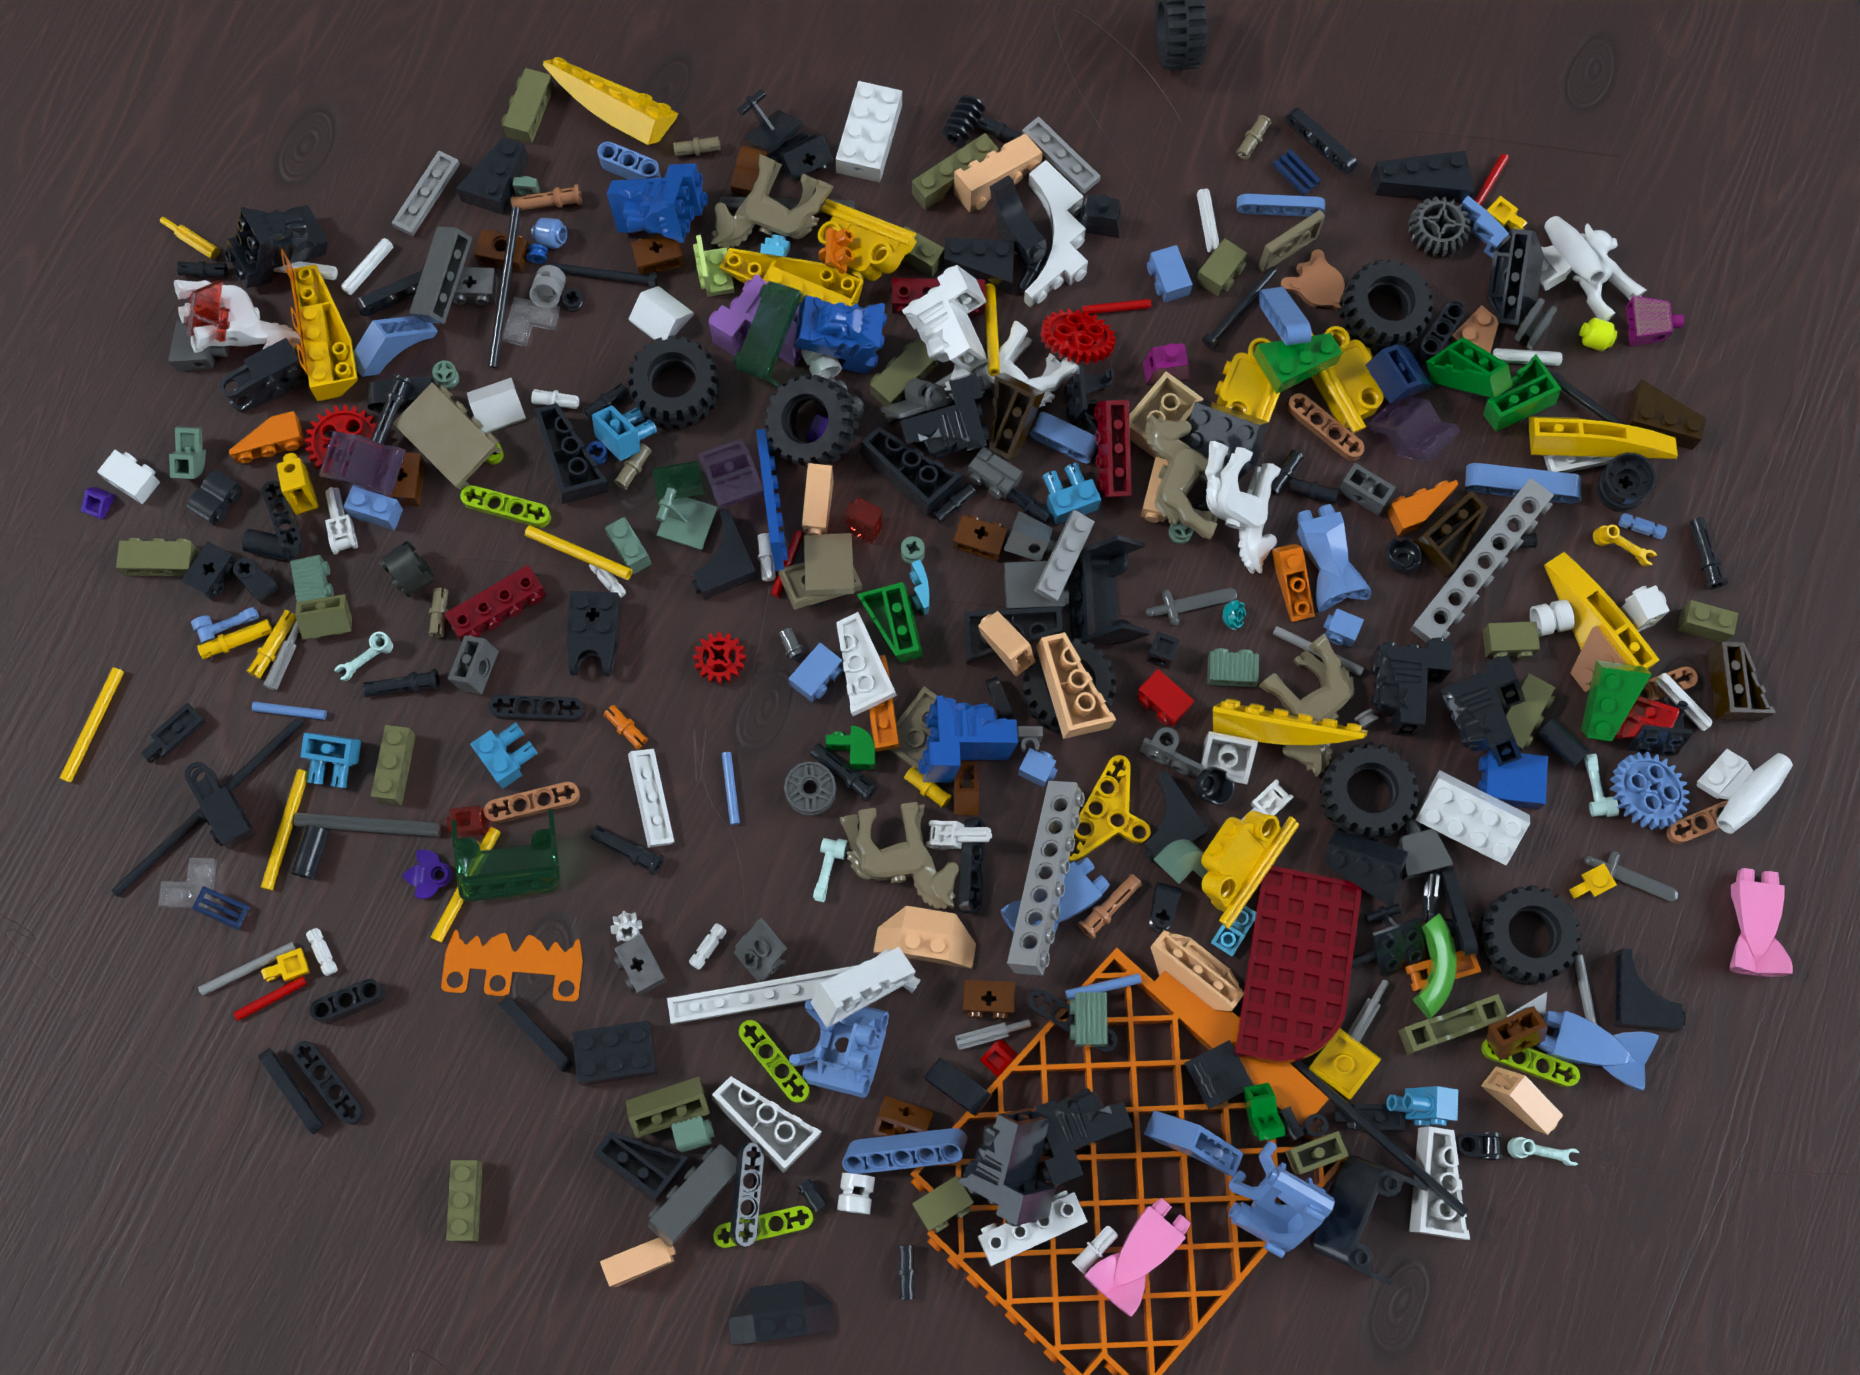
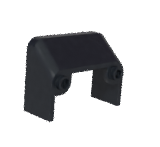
(1095, 596)
(1354, 1194)

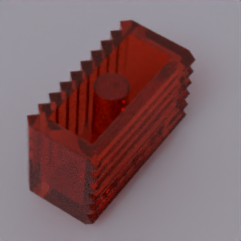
(864, 519)

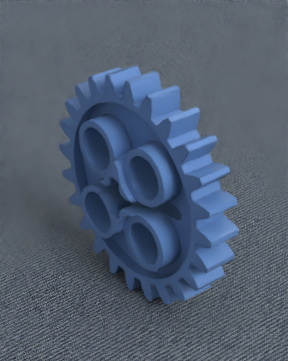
(1649, 790)

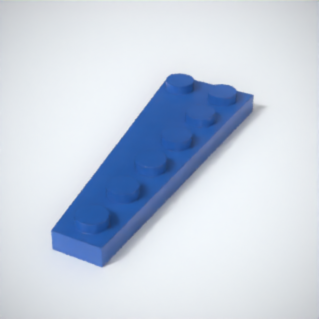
(772, 501)

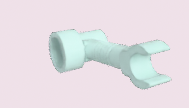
(375, 642)
(1602, 805)
(832, 850)
(1522, 1147)

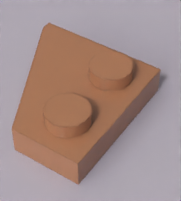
(1479, 329)
(1595, 648)

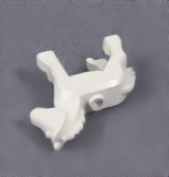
(244, 320)
(1053, 376)
(1240, 509)

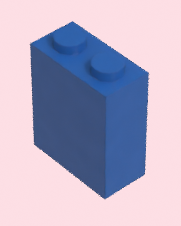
(1516, 783)

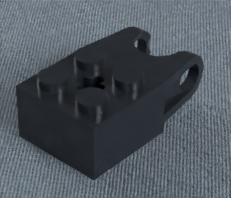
(265, 376)
(596, 637)
(219, 808)

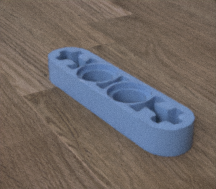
(1279, 205)

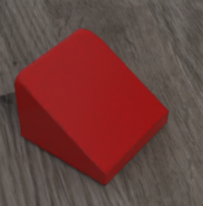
(998, 1057)

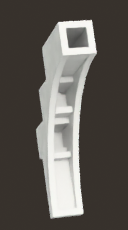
(1062, 205)

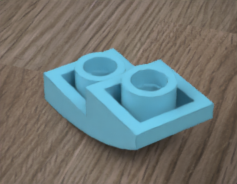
(776, 246)
(920, 592)
(1230, 939)

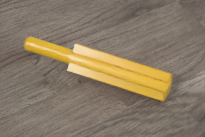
(192, 239)

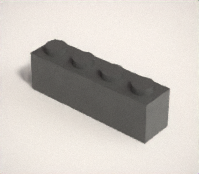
(440, 275)
(694, 1196)

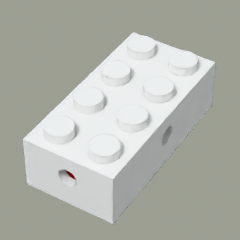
(869, 131)
(1473, 817)

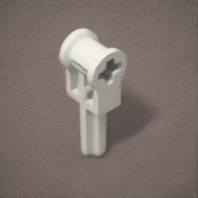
(340, 526)
(1271, 800)
(952, 833)

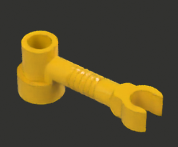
(1610, 534)

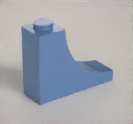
(386, 340)
(1194, 1141)

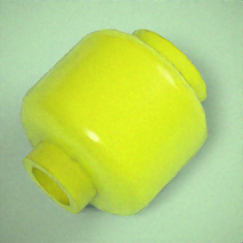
(1598, 334)

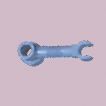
(206, 629)

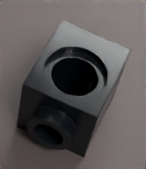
(1163, 650)

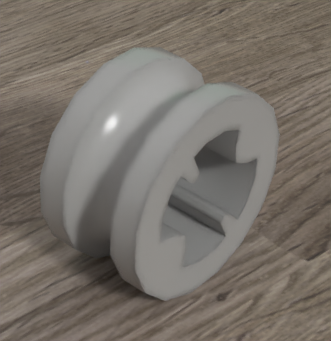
(1367, 718)

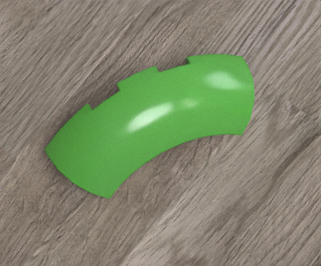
(1443, 966)

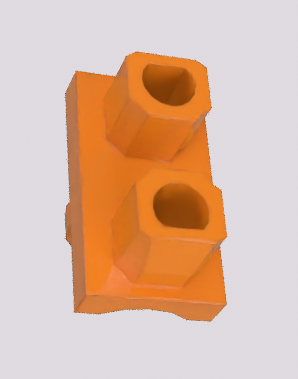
(836, 250)

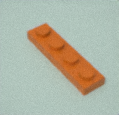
(884, 721)

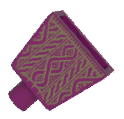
(1650, 320)
(1166, 358)

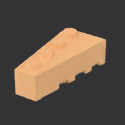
(1014, 159)
(1071, 688)

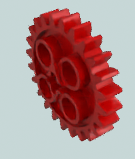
(1078, 336)
(337, 421)

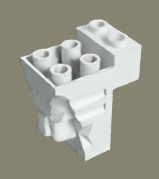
(944, 319)

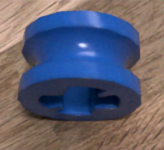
(536, 253)
(602, 448)

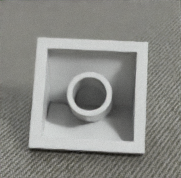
(659, 314)
(496, 405)
(1230, 754)

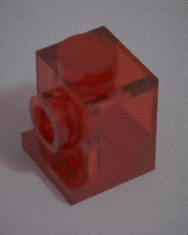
(472, 813)

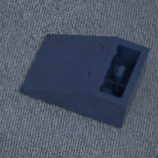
(1398, 373)

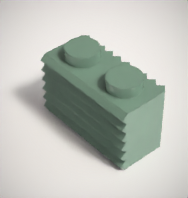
(627, 545)
(311, 578)
(1232, 668)
(1090, 1019)
(692, 1134)

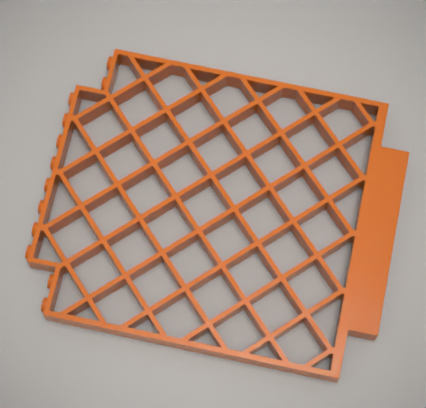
(1210, 1029)

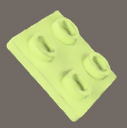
(710, 276)

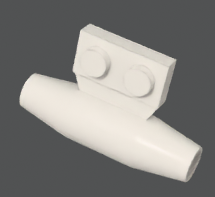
(1568, 253)
(1745, 789)

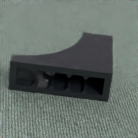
(1015, 223)
(728, 566)
(1178, 820)
(1637, 1004)

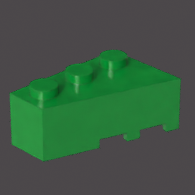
(1295, 363)
(1470, 369)
(1531, 393)
(894, 617)
(1611, 697)

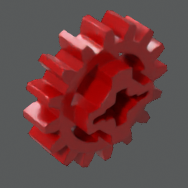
(713, 665)

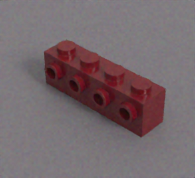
(909, 289)
(1113, 448)
(496, 604)

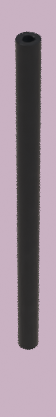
(504, 287)

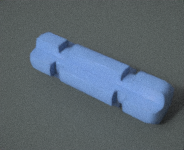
(1642, 526)

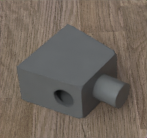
(183, 356)
(1029, 538)
(1424, 850)

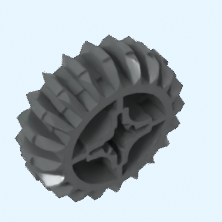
(1428, 233)

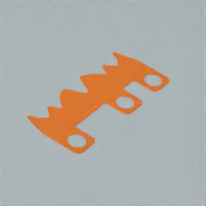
(291, 275)
(500, 959)

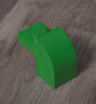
(858, 743)
(1262, 1112)

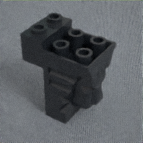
(262, 236)
(953, 425)
(1402, 681)
(1479, 708)
(1073, 1126)
(1008, 1167)

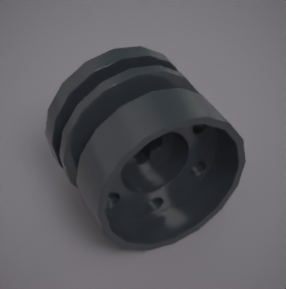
(1638, 479)

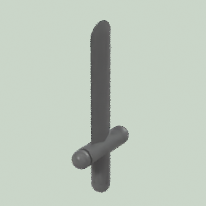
(1185, 604)
(1634, 878)

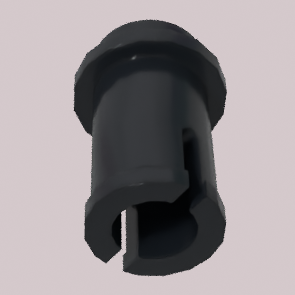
(1291, 1124)
(812, 1195)

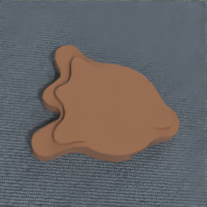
(1317, 282)

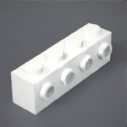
(1007, 1240)

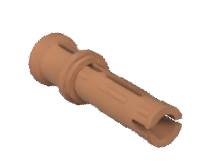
(556, 197)
(1102, 914)

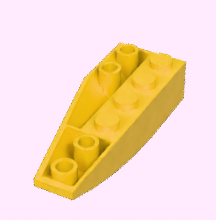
(615, 104)
(807, 276)
(325, 337)
(1596, 438)
(1595, 608)
(1278, 726)

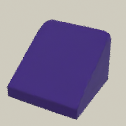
(817, 428)
(97, 502)

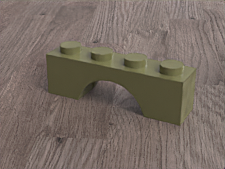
(934, 184)
(1452, 1024)

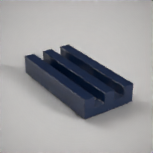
(1299, 169)
(235, 925)

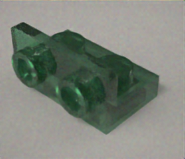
(682, 477)

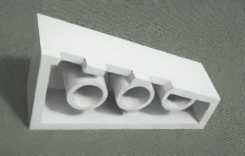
(861, 986)

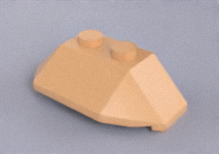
(927, 937)
(1197, 970)

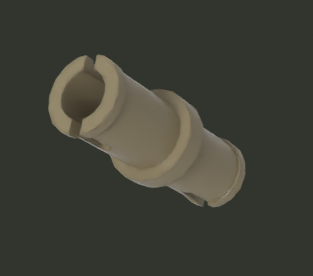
(1253, 137)
(697, 146)
(632, 467)
(438, 612)

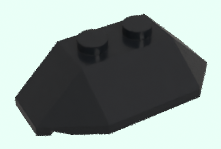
(1515, 276)
(780, 1312)

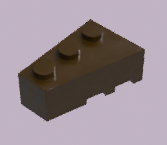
(1013, 414)
(1663, 414)
(1451, 532)
(1735, 685)

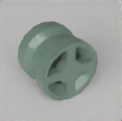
(442, 370)
(1180, 538)
(912, 555)

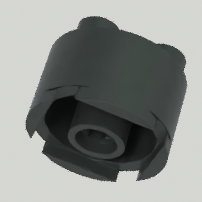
(408, 569)

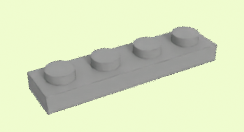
(1062, 155)
(425, 193)
(1064, 556)

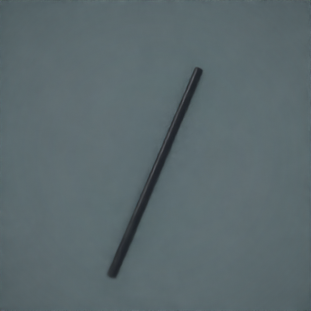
(185, 827)
(1381, 1139)

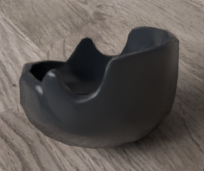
(1403, 555)
(1214, 786)

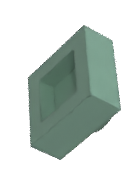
(525, 186)

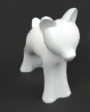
(1602, 244)

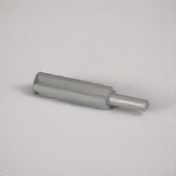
(282, 660)
(1367, 1013)
(988, 1034)

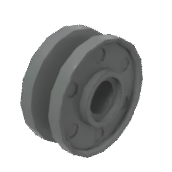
(1535, 323)
(805, 774)

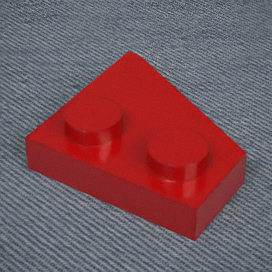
(1647, 713)

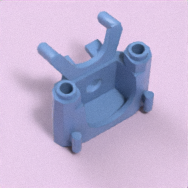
(847, 1071)
(1278, 1224)

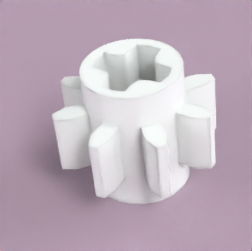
(626, 926)

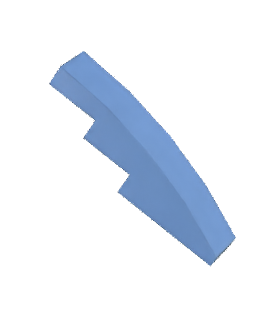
(1485, 225)

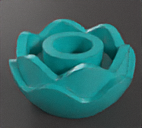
(1233, 614)

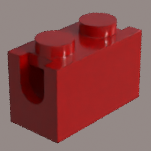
(1164, 698)

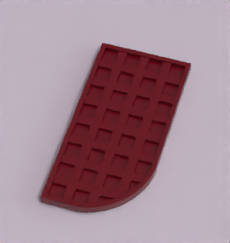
(1297, 965)

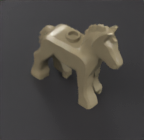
(768, 213)
(1180, 474)
(1321, 703)
(901, 859)

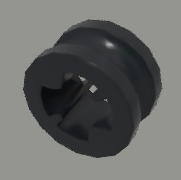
(569, 293)
(1323, 1129)

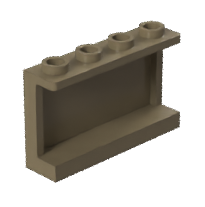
(447, 434)

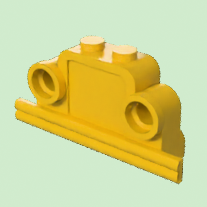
(875, 243)
(1348, 384)
(1246, 385)
(1241, 858)

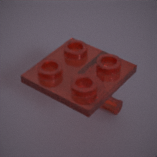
(205, 310)

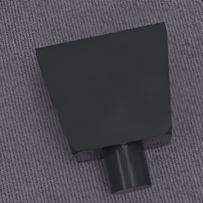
(1101, 215)

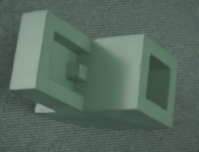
(189, 456)
(1180, 859)

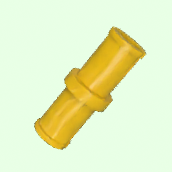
(927, 788)

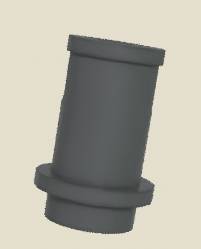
(791, 644)

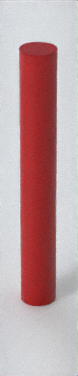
(1492, 177)
(1117, 306)
(791, 553)
(270, 998)

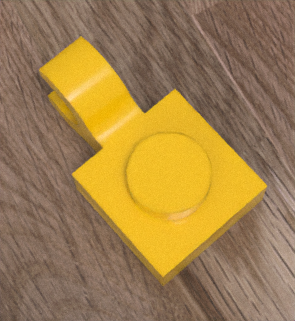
(1506, 213)
(1596, 881)
(289, 966)

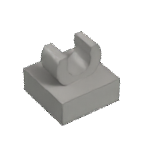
(1030, 734)

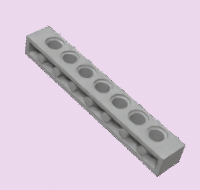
(1532, 495)
(1034, 960)

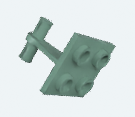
(685, 520)

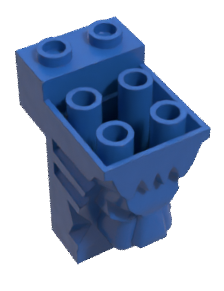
(659, 203)
(841, 332)
(963, 734)

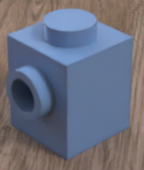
(1342, 628)
(1038, 767)

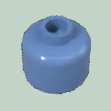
(549, 232)

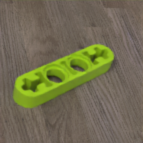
(504, 509)
(776, 1059)
(1529, 1065)
(763, 1225)

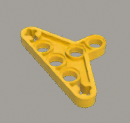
(1112, 803)

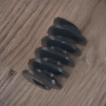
(963, 120)

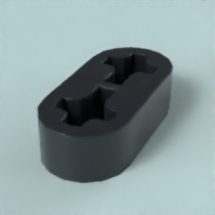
(999, 698)

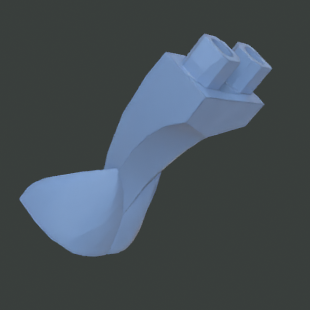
(1327, 549)
(1078, 895)
(1588, 1044)

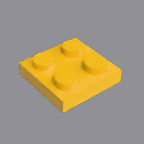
(1344, 1063)

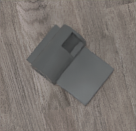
(920, 397)
(1167, 755)
(760, 951)

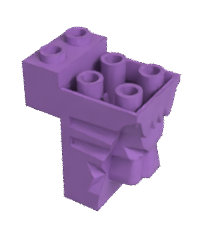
(732, 325)

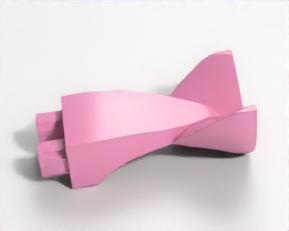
(1759, 913)
(1147, 1245)

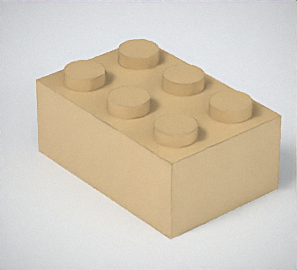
(1167, 400)

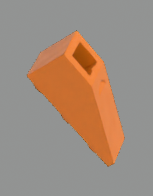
(273, 436)
(1413, 512)
(1294, 581)

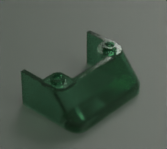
(768, 331)
(506, 870)

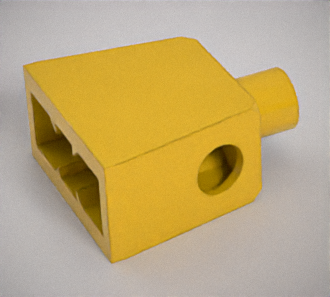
(294, 476)

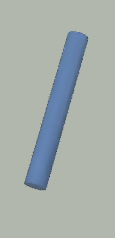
(289, 710)
(730, 788)
(1106, 985)

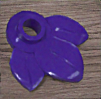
(424, 874)

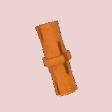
(625, 727)

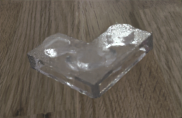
(525, 315)
(184, 894)

